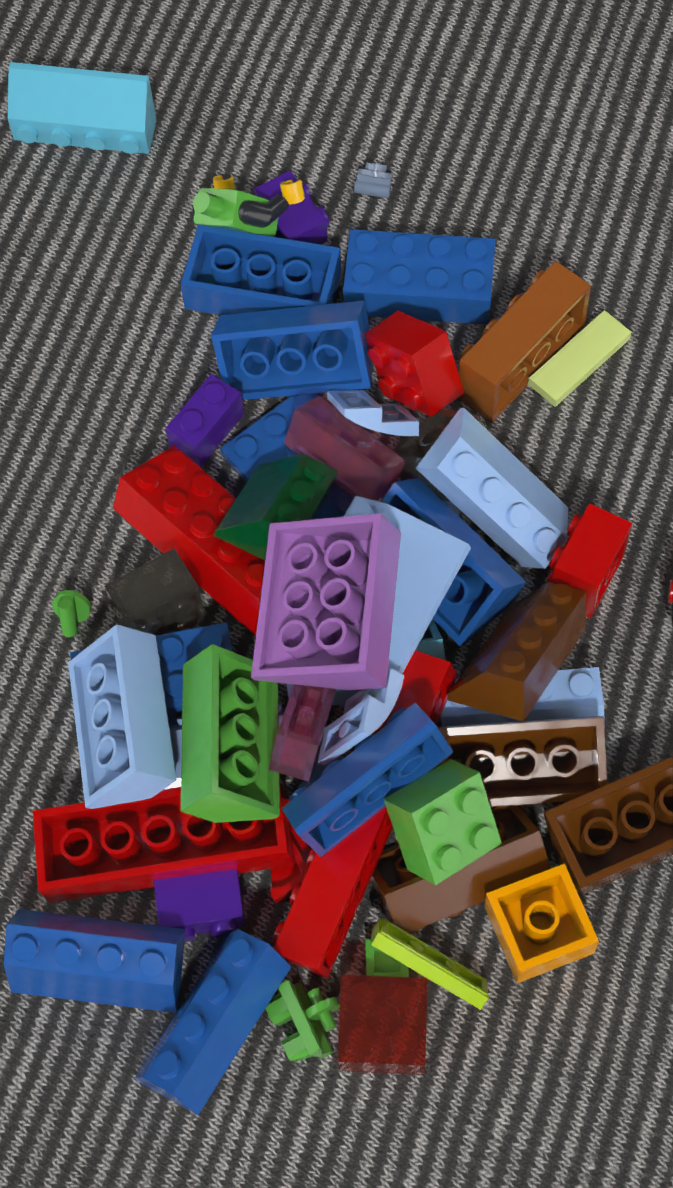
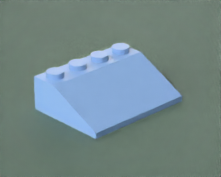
(424, 574)

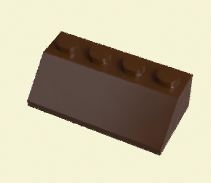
(523, 652)
(533, 758)
(615, 827)
(415, 903)

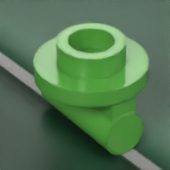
(71, 609)

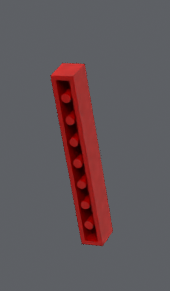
(337, 881)

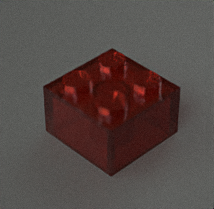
(382, 1025)

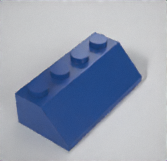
(294, 350)
(484, 581)
(357, 785)
(94, 960)
(214, 1021)

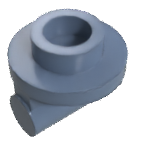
(373, 181)

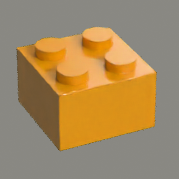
(540, 923)

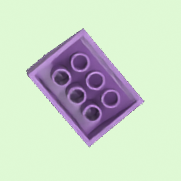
(328, 603)

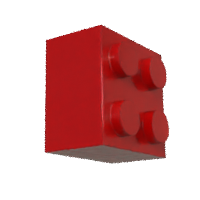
(414, 363)
(591, 554)

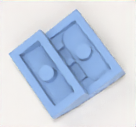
(365, 411)
(361, 717)

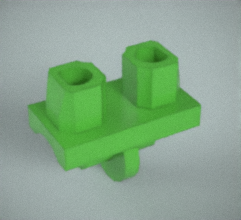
(295, 1004)

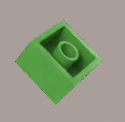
(443, 821)

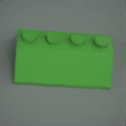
(228, 739)

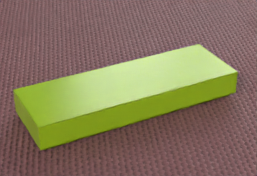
(430, 963)

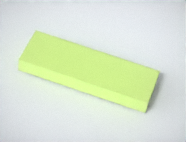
(579, 358)

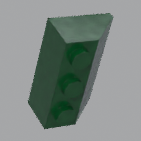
(276, 493)

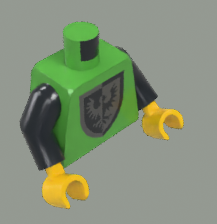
(242, 211)

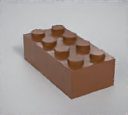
(523, 340)

